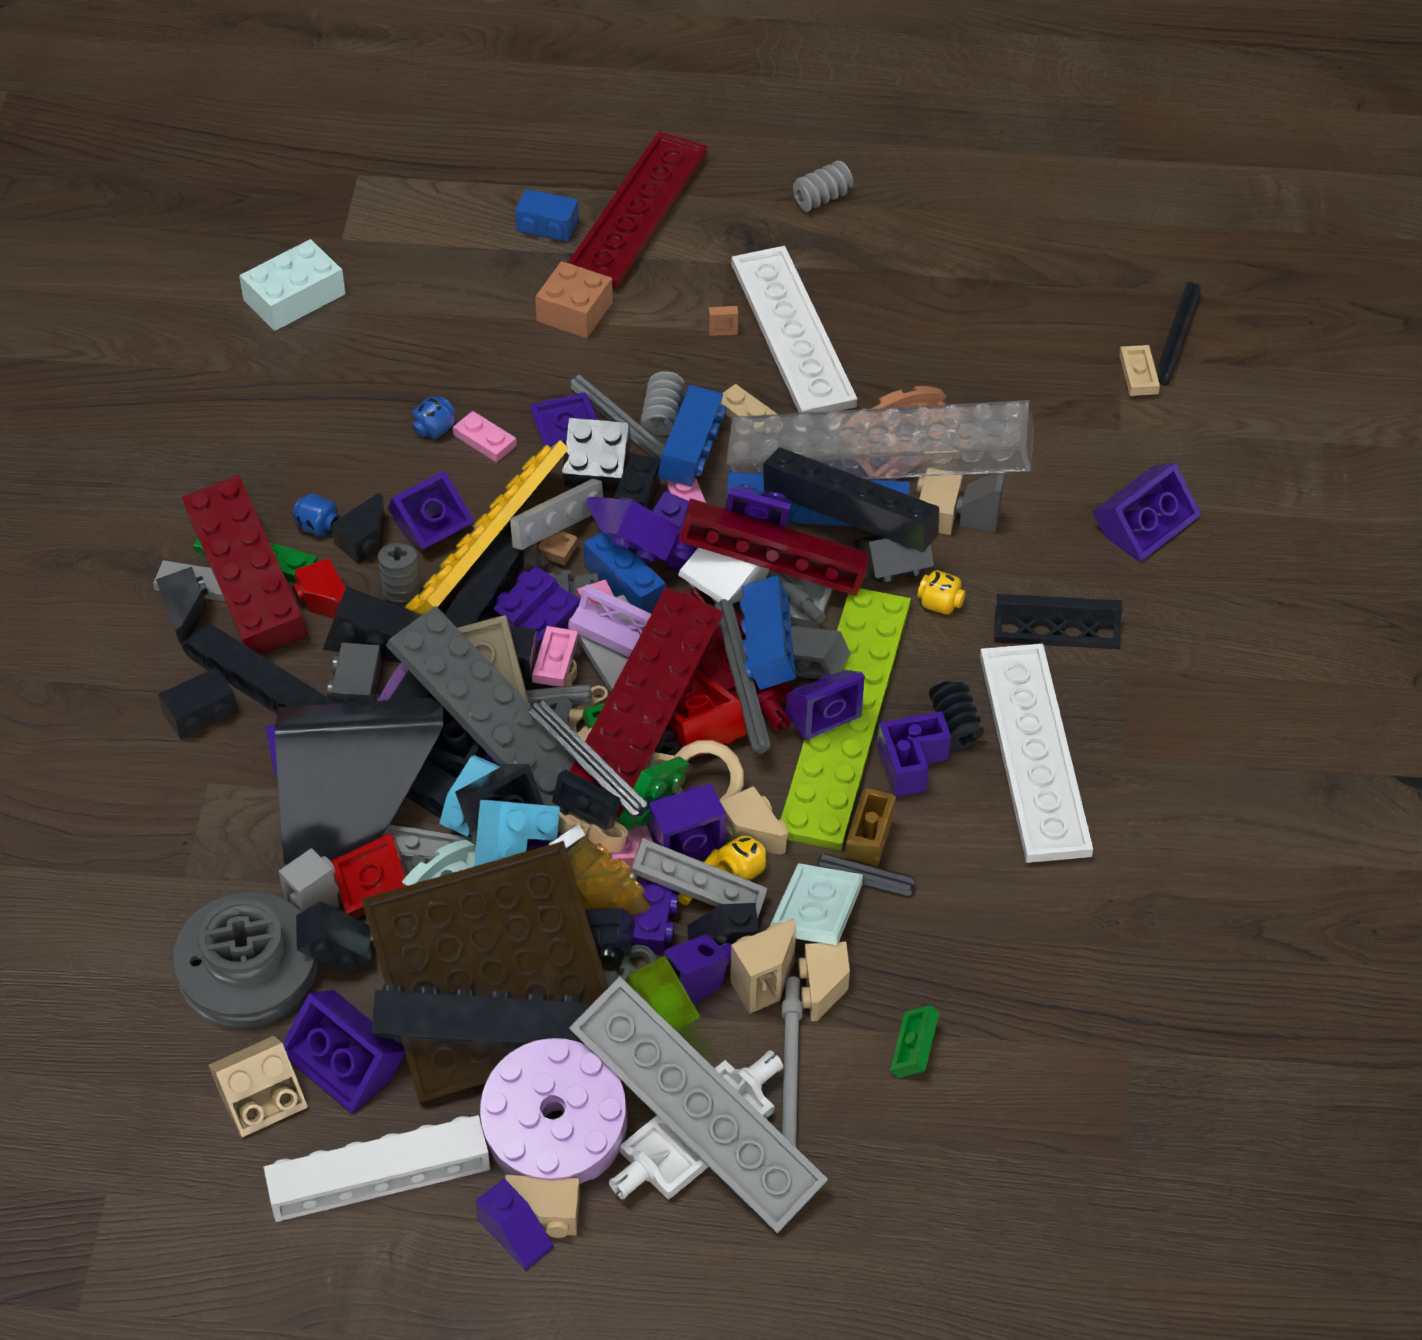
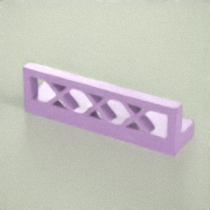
(605, 623)

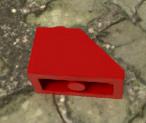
(319, 588)

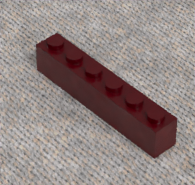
(773, 547)

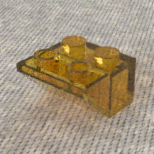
(605, 881)

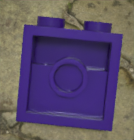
(537, 603)
(653, 927)

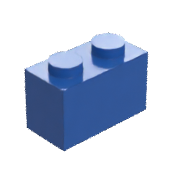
(547, 215)

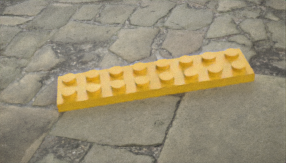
(486, 529)

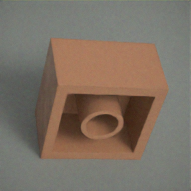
(574, 299)

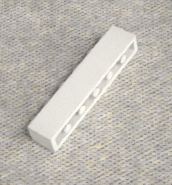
(376, 1167)

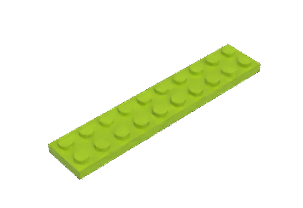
(834, 761)

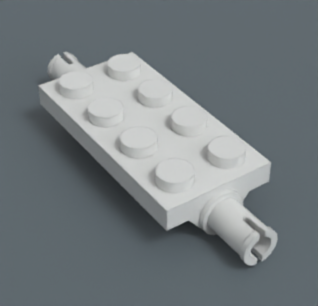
(664, 1158)

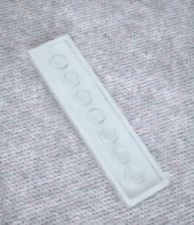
(793, 331)
(1035, 754)

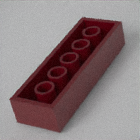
(244, 565)

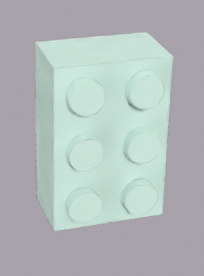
(292, 284)

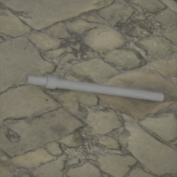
(791, 1012)

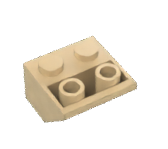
(763, 964)
(258, 1085)

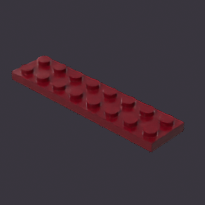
(639, 206)
(651, 685)

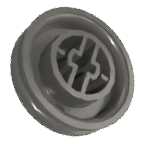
(247, 964)

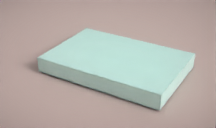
(819, 902)

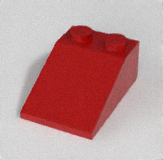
(707, 713)

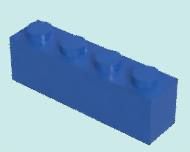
(691, 436)
(767, 633)

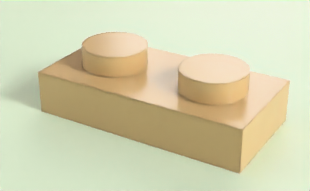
(1139, 370)
(741, 403)

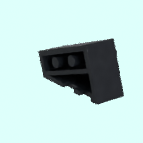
(367, 621)

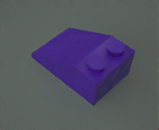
(769, 507)
(634, 527)

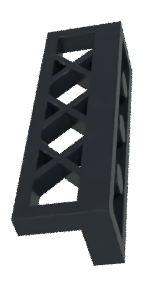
(1057, 615)

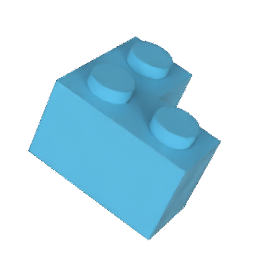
(507, 825)

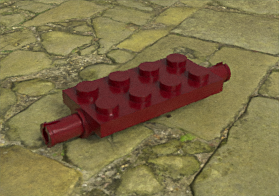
(716, 667)

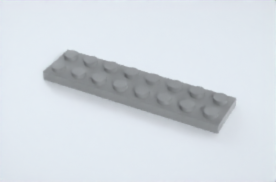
(699, 1105)

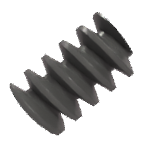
(399, 573)

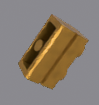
(870, 827)

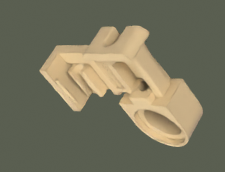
(612, 839)

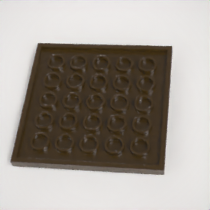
(485, 930)

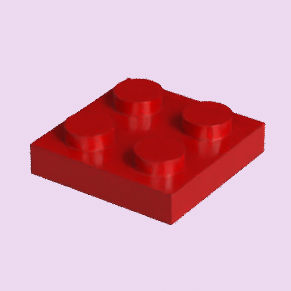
(369, 872)

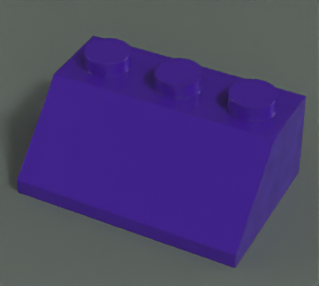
(1148, 511)
(337, 1049)

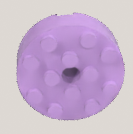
(546, 1079)

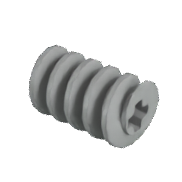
(822, 185)
(662, 402)

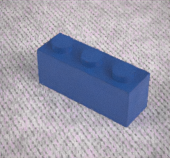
(623, 572)

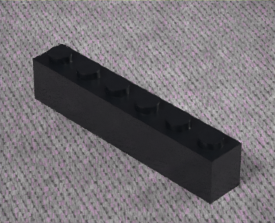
(852, 499)
(473, 1017)

